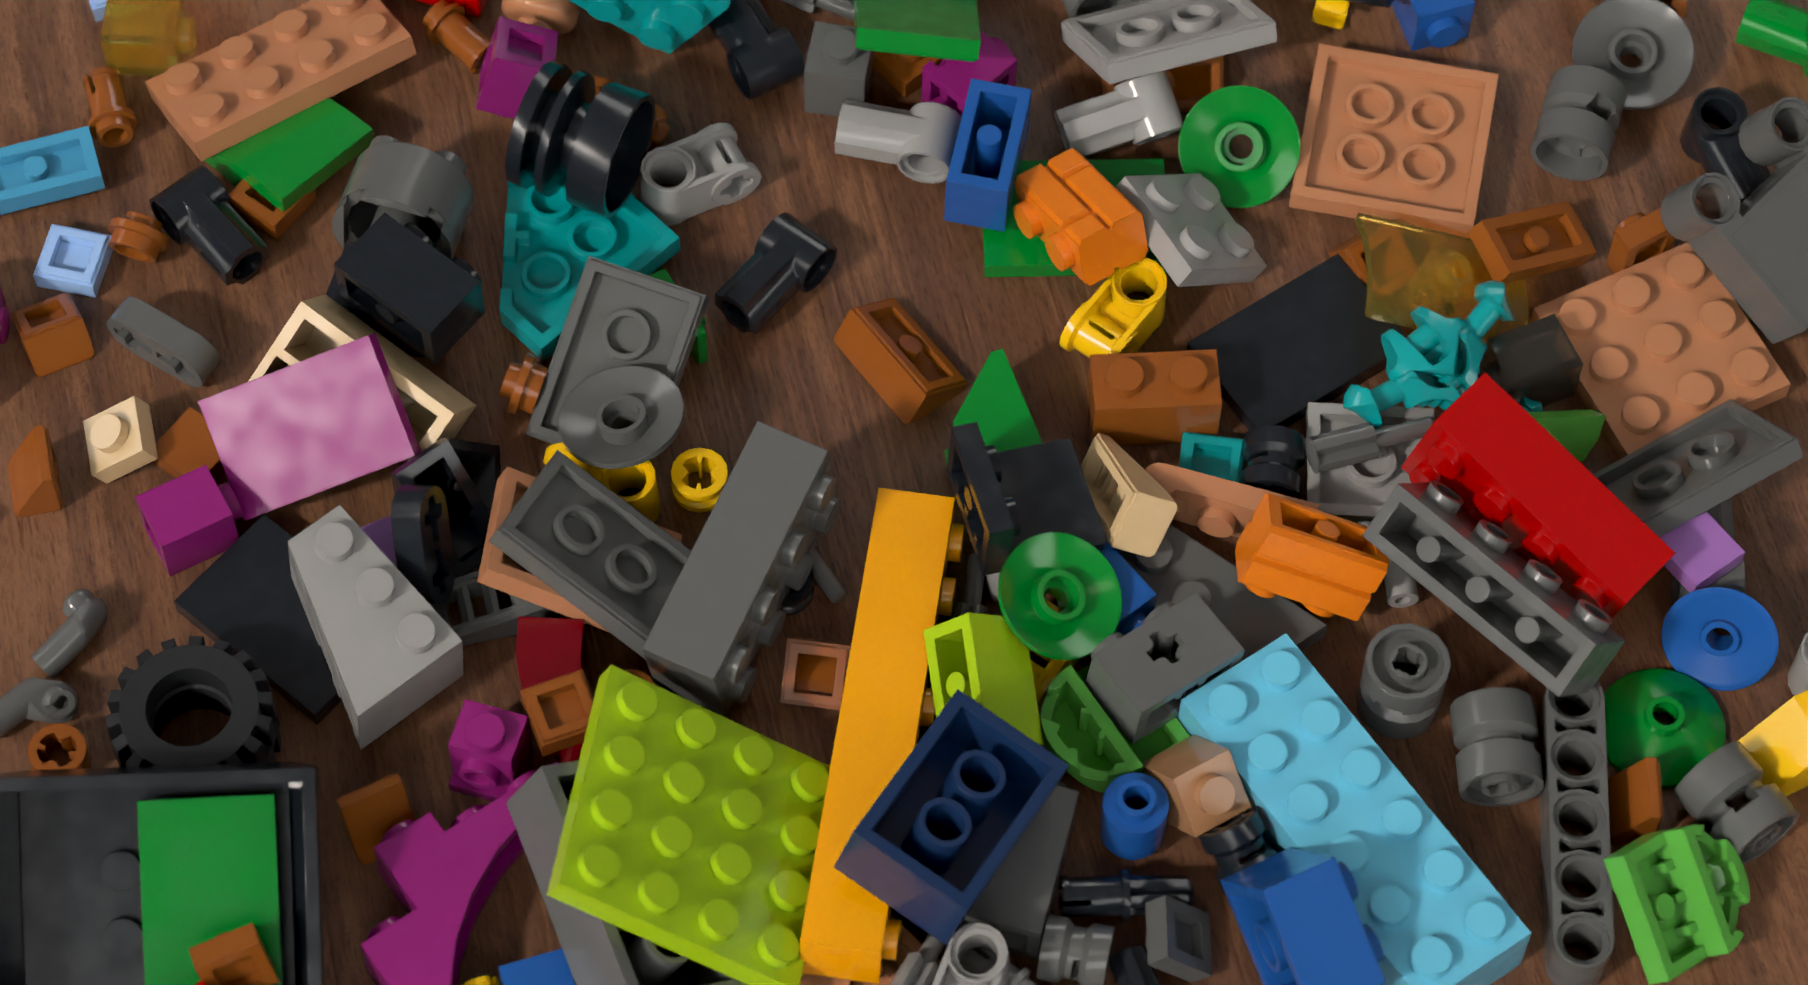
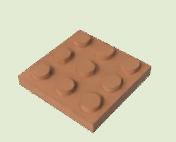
(1394, 139)
(1663, 348)

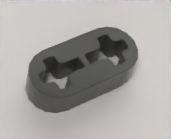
(163, 342)

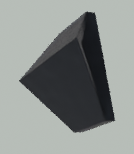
(468, 479)

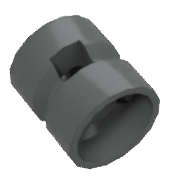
(1578, 122)
(1403, 681)
(1496, 747)
(1722, 786)

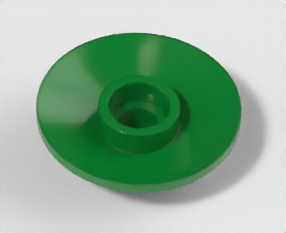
(1208, 139)
(1080, 582)
(1636, 734)

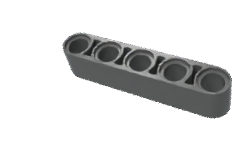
(1569, 857)

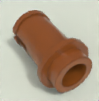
(450, 27)
(111, 118)

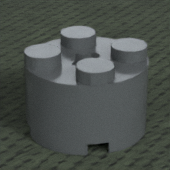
(411, 188)

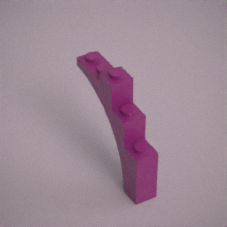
(442, 887)

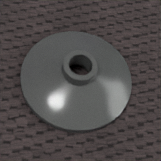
(1640, 29)
(621, 417)

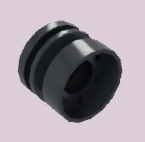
(580, 139)

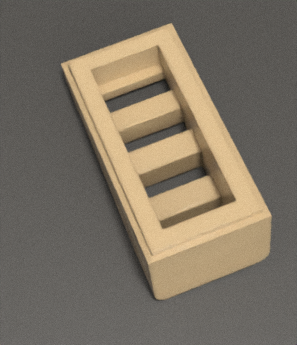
(1127, 498)

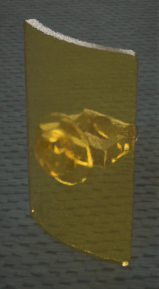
(1427, 269)

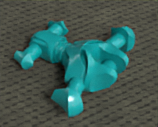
(1435, 360)

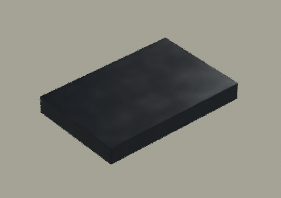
(1297, 346)
(256, 608)

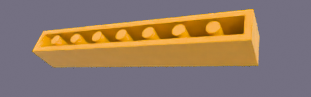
(879, 721)

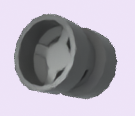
(1075, 952)

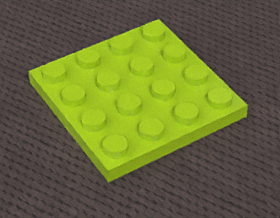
(691, 832)

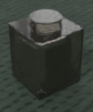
(1534, 362)

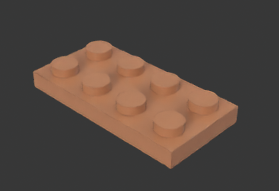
(278, 71)

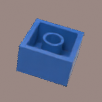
(1304, 921)

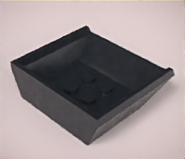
(76, 867)

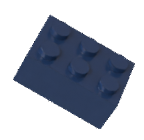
(950, 816)

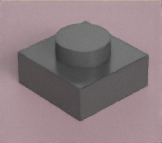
(1178, 939)

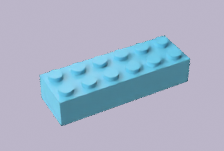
(1340, 796)

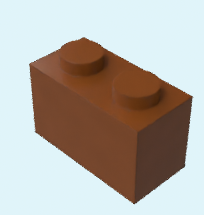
(1153, 396)

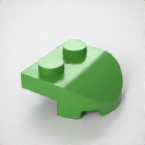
(1089, 740)
(1679, 898)

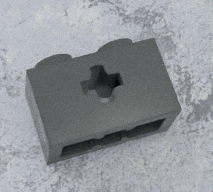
(1155, 666)

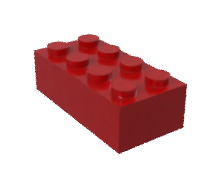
(1539, 496)

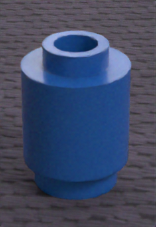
(1133, 816)

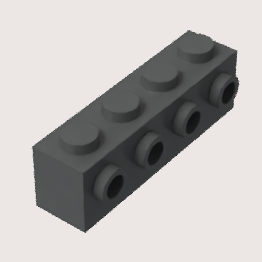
(1495, 588)

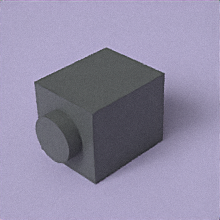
(835, 70)

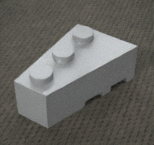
(372, 624)

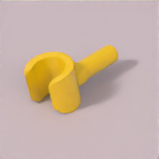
(1331, 13)

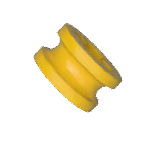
(699, 461)

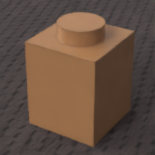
(1199, 784)

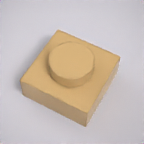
(120, 439)

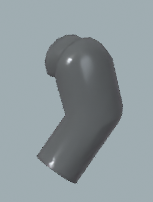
(37, 701)

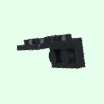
(1018, 494)

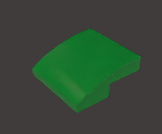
(296, 153)

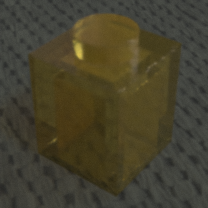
(146, 35)

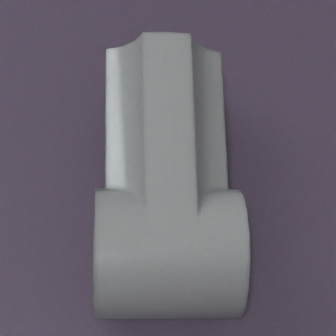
(1134, 112)
(914, 140)

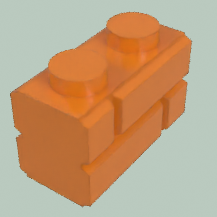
(1079, 217)
(1309, 558)

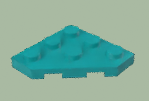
(548, 250)

